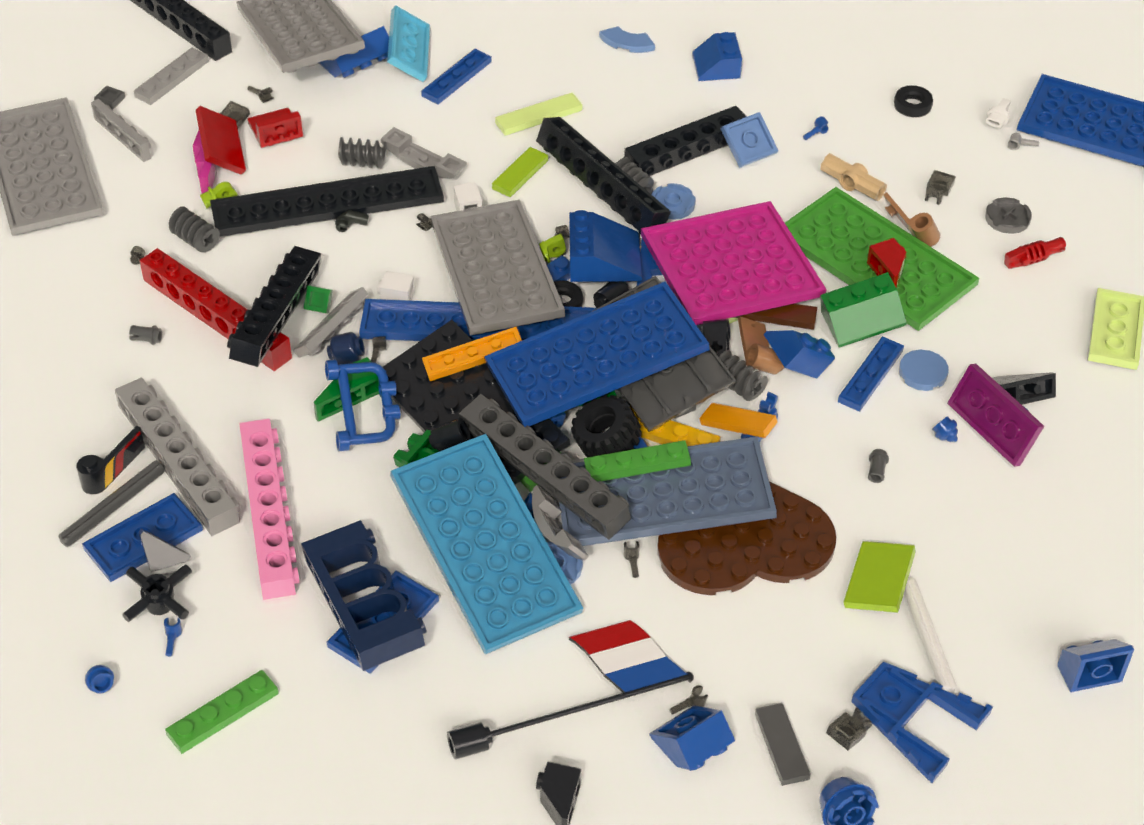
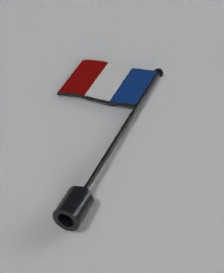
(621, 654)

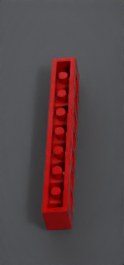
(204, 301)

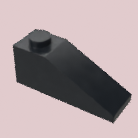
(1029, 387)

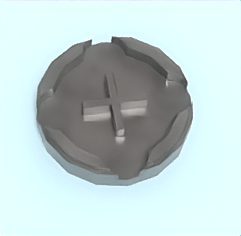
(1008, 215)

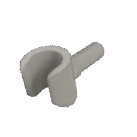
(1016, 140)

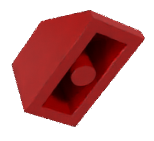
(887, 257)

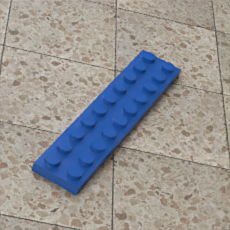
(418, 319)

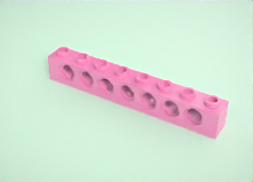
(267, 509)

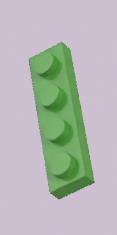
(638, 461)
(221, 711)

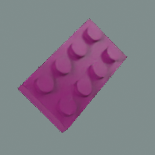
(995, 415)

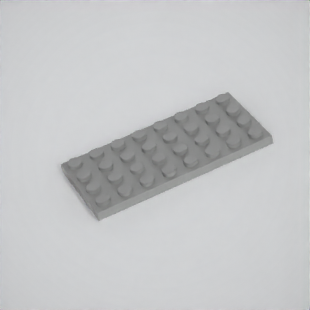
(301, 31)
(44, 168)
(496, 267)

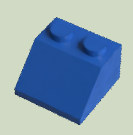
(718, 58)
(801, 351)
(1095, 664)
(694, 737)

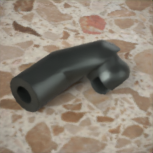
(350, 217)

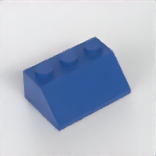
(376, 47)

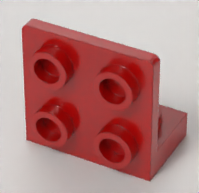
(276, 127)

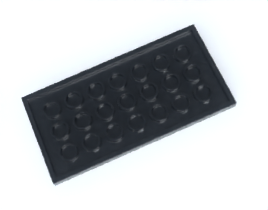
(443, 399)

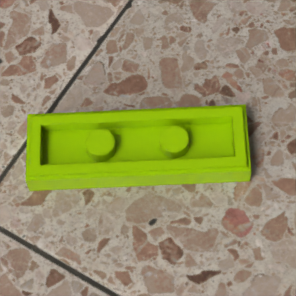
(520, 172)

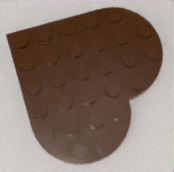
(731, 556)

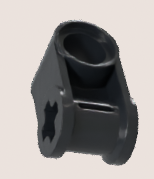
(717, 334)

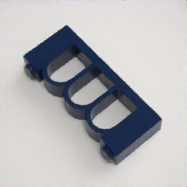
(380, 640)

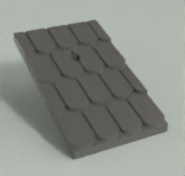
(676, 388)

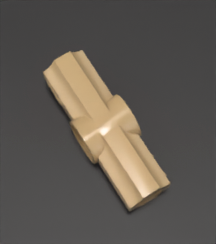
(853, 177)

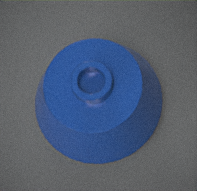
(847, 803)

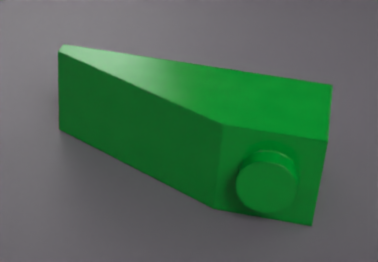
(361, 386)

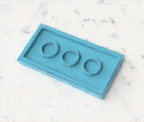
(408, 43)

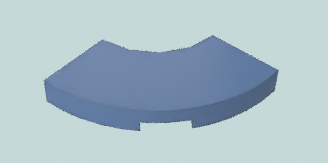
(634, 42)

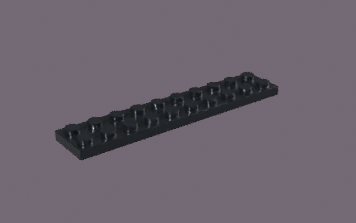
(326, 201)

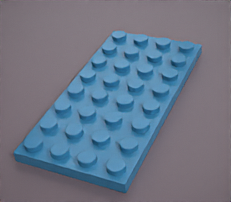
(486, 543)

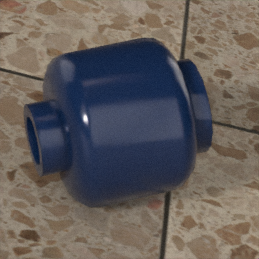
(346, 348)

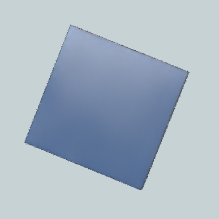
(749, 139)

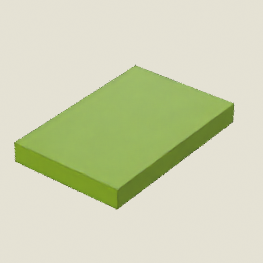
(879, 576)

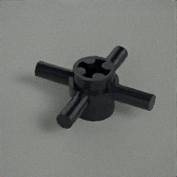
(157, 593)

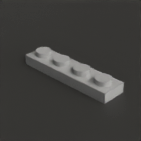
(171, 76)
(121, 130)
(335, 318)

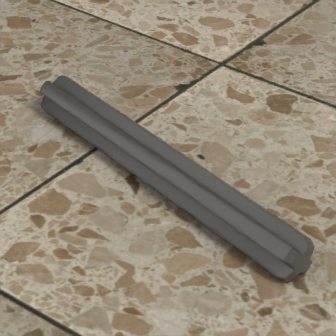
(111, 503)

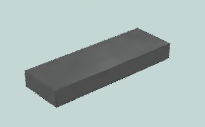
(782, 744)

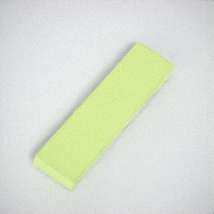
(534, 114)

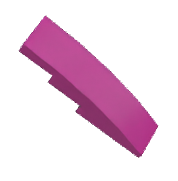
(205, 170)

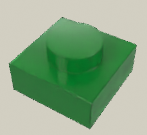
(318, 299)

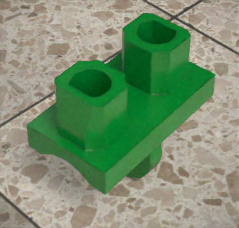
(418, 447)

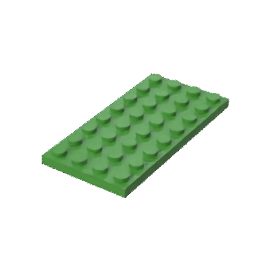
(838, 237)

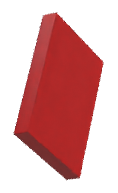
(220, 140)

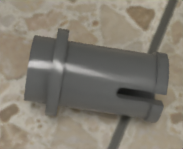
(147, 334)
(877, 466)

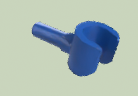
(820, 126)
(172, 633)

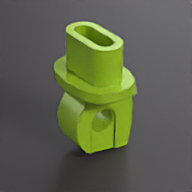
(221, 190)
(548, 247)

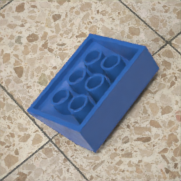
(602, 249)

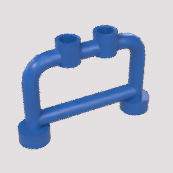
(386, 389)

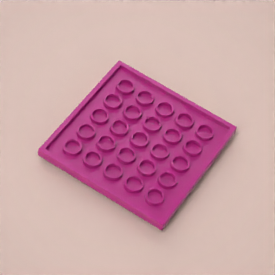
(732, 262)

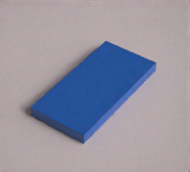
(121, 545)
(417, 598)

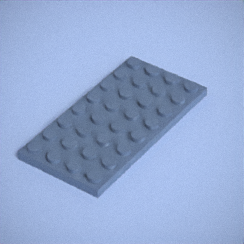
(719, 489)

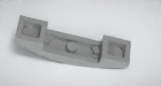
(401, 146)
(545, 511)

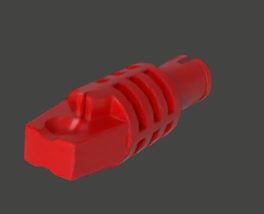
(1034, 252)

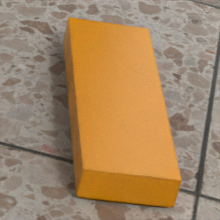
(738, 420)

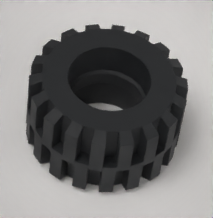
(598, 416)

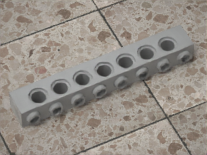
(180, 459)

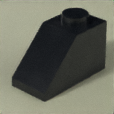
(559, 791)

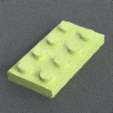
(1117, 329)

